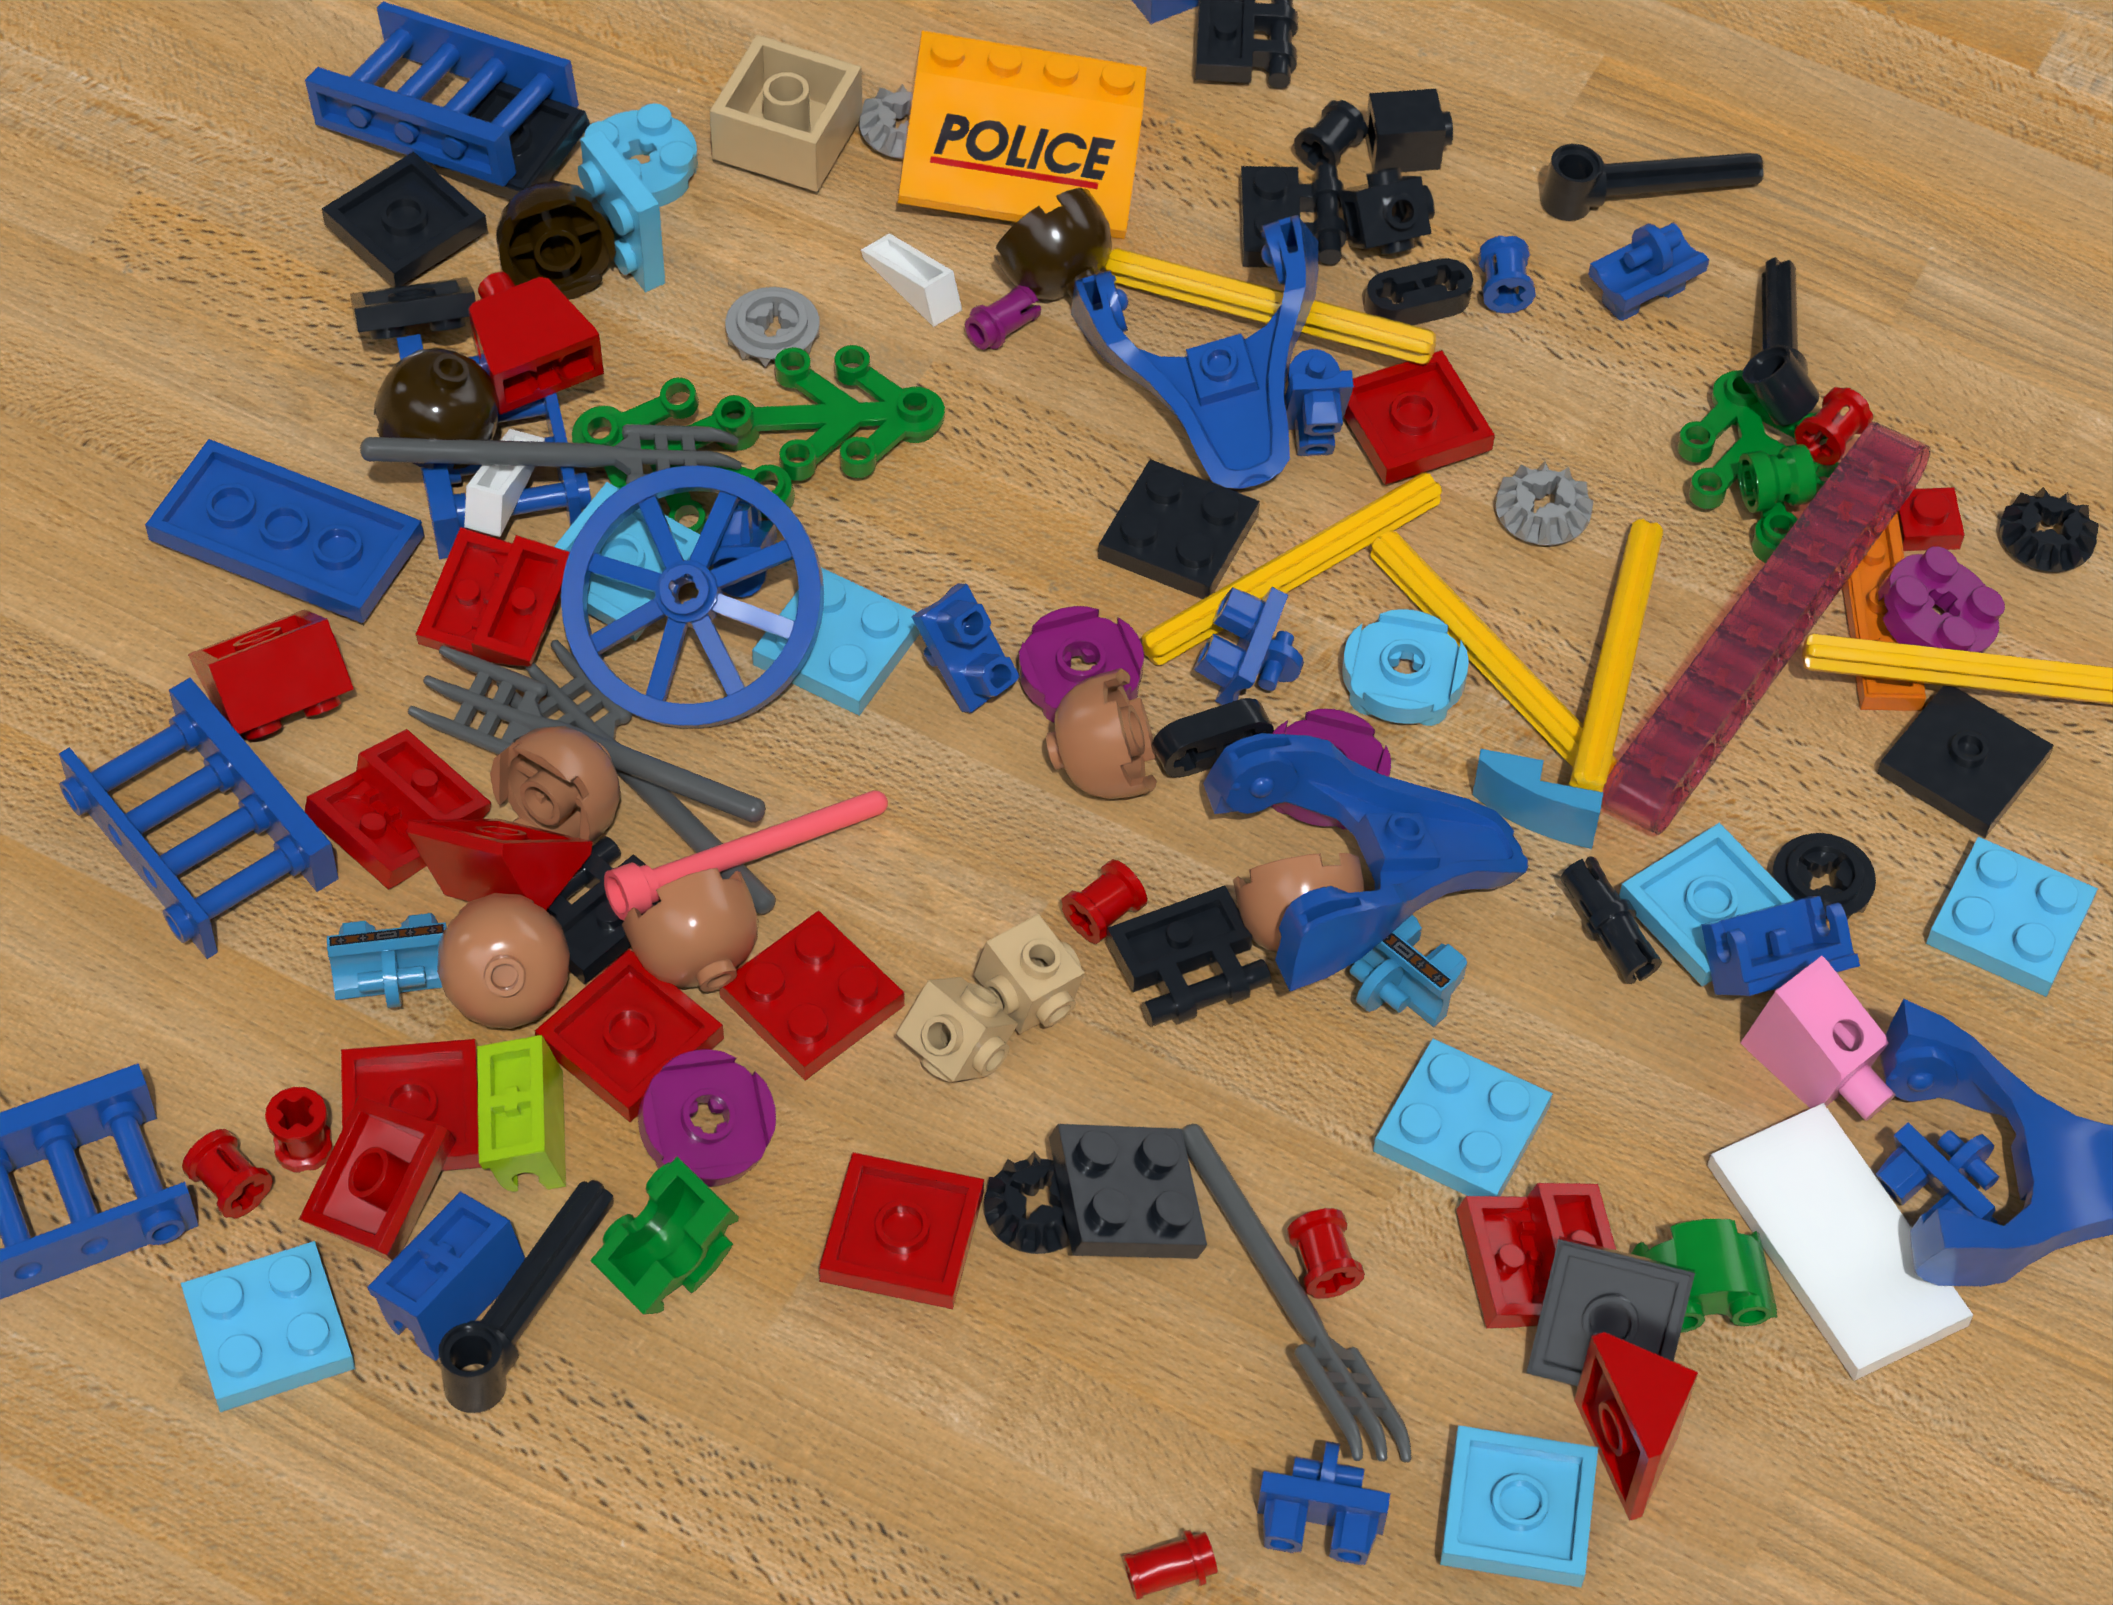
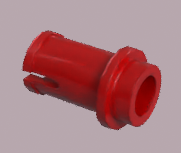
(1171, 1565)

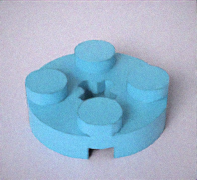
(660, 137)
(1397, 696)

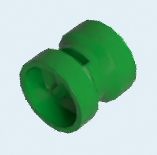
(1774, 478)

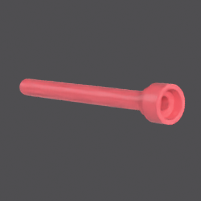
(637, 885)

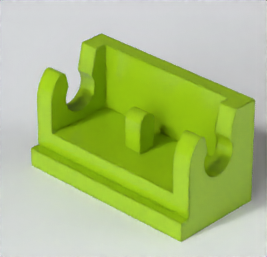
(521, 1112)

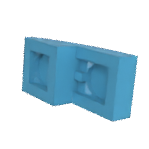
(1550, 809)

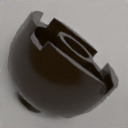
(556, 235)
(1056, 247)
(437, 398)

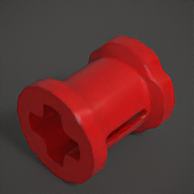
(1833, 425)
(1104, 901)
(299, 1129)
(227, 1173)
(1325, 1253)

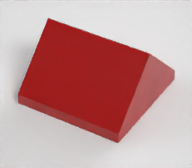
(497, 857)
(378, 1178)
(1633, 1413)

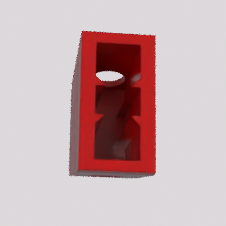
(531, 340)

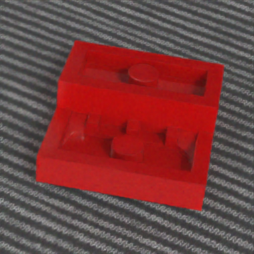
(494, 598)
(392, 785)
(1515, 1244)

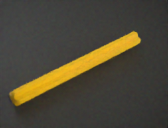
(1262, 302)
(1296, 564)
(1483, 646)
(1617, 656)
(1958, 668)

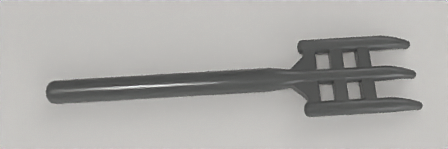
(625, 455)
(529, 717)
(658, 798)
(1302, 1313)

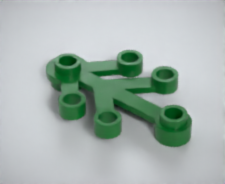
(1739, 407)
(660, 409)
(902, 414)

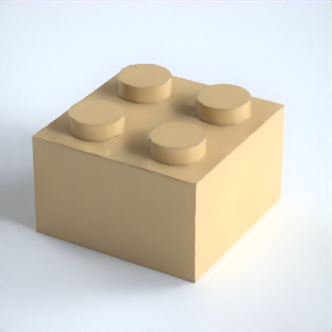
(786, 112)

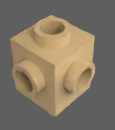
(1031, 974)
(958, 1029)

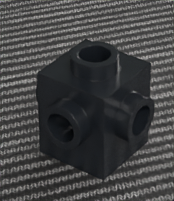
(1387, 211)

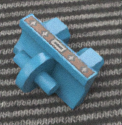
(385, 960)
(1405, 977)

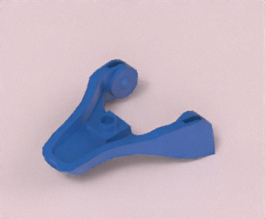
(1227, 389)
(1409, 834)
(2057, 1157)

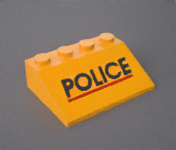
(1017, 126)

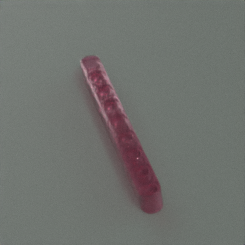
(1764, 628)

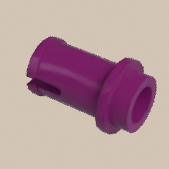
(992, 323)

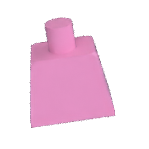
(1821, 1042)

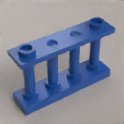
(435, 132)
(448, 510)
(227, 765)
(51, 1132)

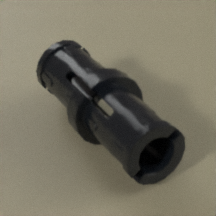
(1611, 920)

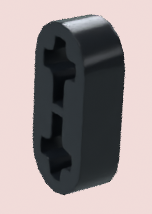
(1420, 291)
(1199, 739)

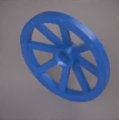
(697, 611)

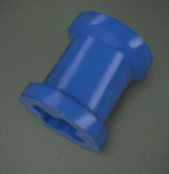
(1506, 274)

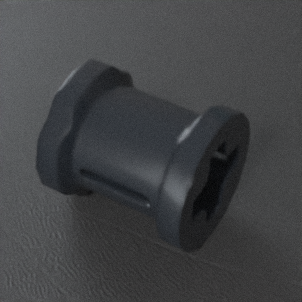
(1336, 130)

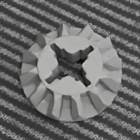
(879, 121)
(756, 310)
(1554, 522)

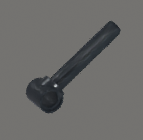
(1582, 180)
(1780, 371)
(494, 1337)

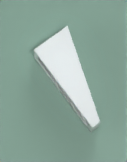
(916, 277)
(496, 490)

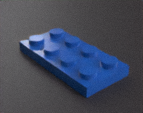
(285, 530)

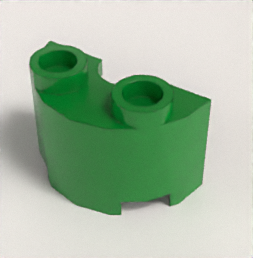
(670, 1242)
(1728, 1271)

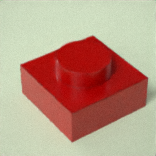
(1931, 520)

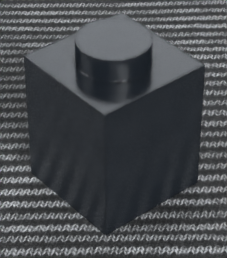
(1407, 130)

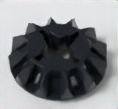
(2048, 549)
(1821, 854)
(1007, 1207)

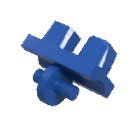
(1649, 267)
(1316, 401)
(744, 536)
(964, 648)
(1256, 652)
(1920, 1163)
(1325, 1496)

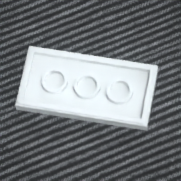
(1837, 1240)

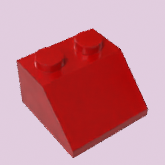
(274, 673)

